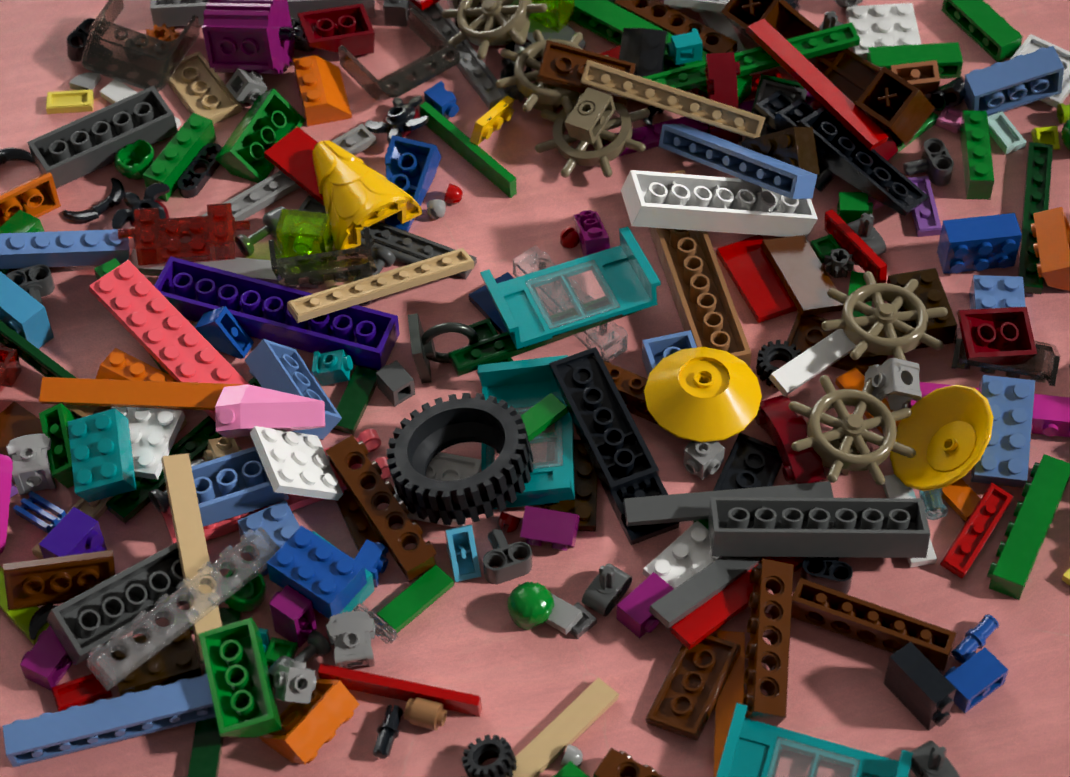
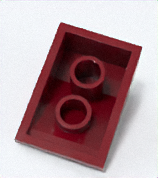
(337, 27)
(997, 335)

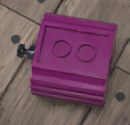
(249, 35)

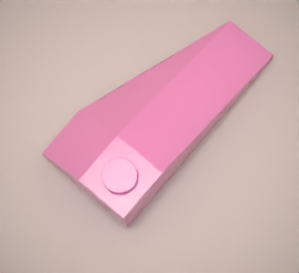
(250, 406)

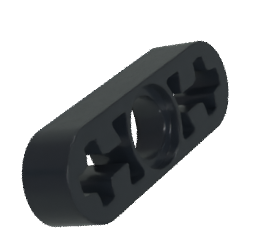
(199, 179)

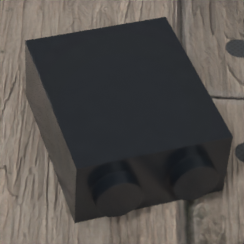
(920, 686)

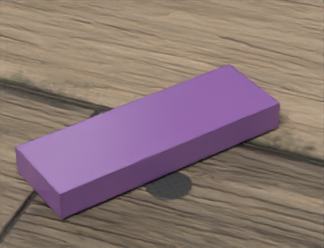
(926, 215)

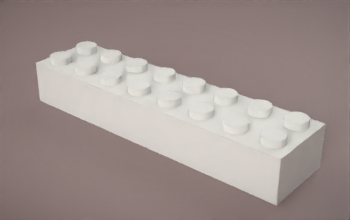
(713, 205)

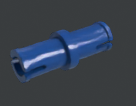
(975, 638)

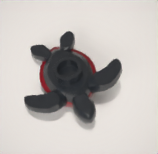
(400, 119)
(133, 201)

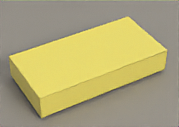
(69, 101)

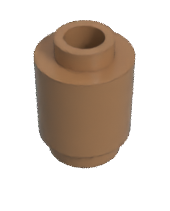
(425, 713)

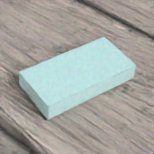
(1005, 133)

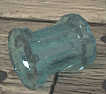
(934, 504)

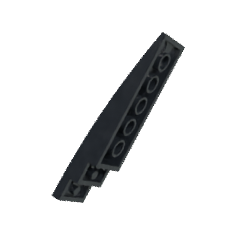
(843, 152)
(610, 437)

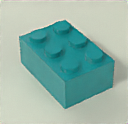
(101, 455)

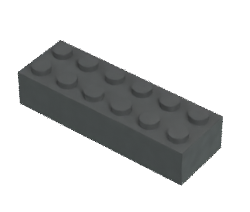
(96, 138)
(114, 603)

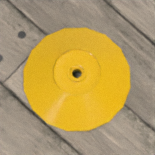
(699, 409)
(948, 435)

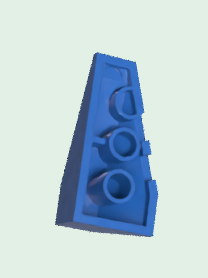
(412, 168)

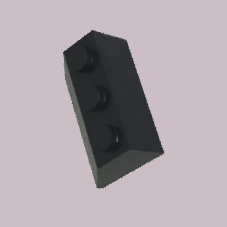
(645, 49)

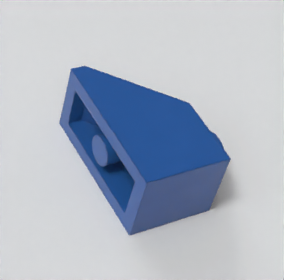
(224, 332)

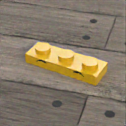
(492, 120)

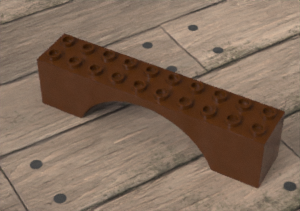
(874, 89)

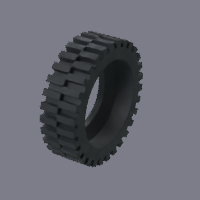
(452, 424)

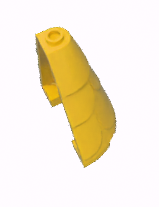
(356, 194)

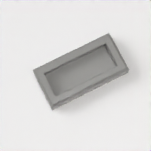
(563, 615)

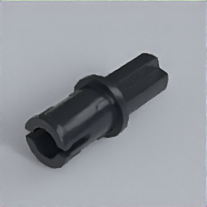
(388, 731)

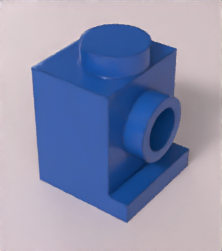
(442, 100)
(374, 558)

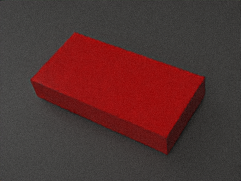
(79, 692)

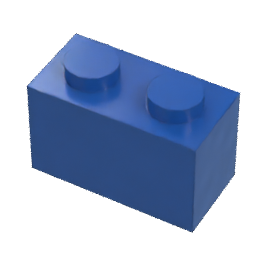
(976, 678)

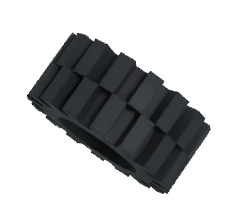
(774, 352)
(486, 750)

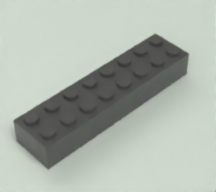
(818, 527)

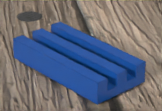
(29, 503)

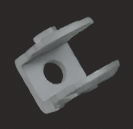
(896, 380)
(31, 463)
(352, 637)

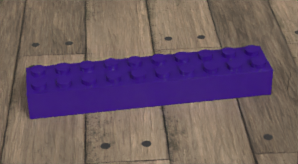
(263, 313)

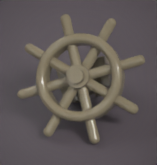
(497, 23)
(539, 94)
(590, 124)
(884, 328)
(850, 431)

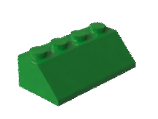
(262, 127)
(240, 680)

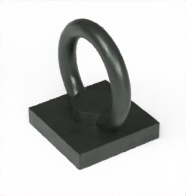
(423, 345)

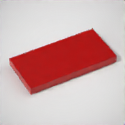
(295, 159)
(756, 279)

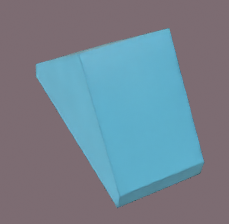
(462, 553)

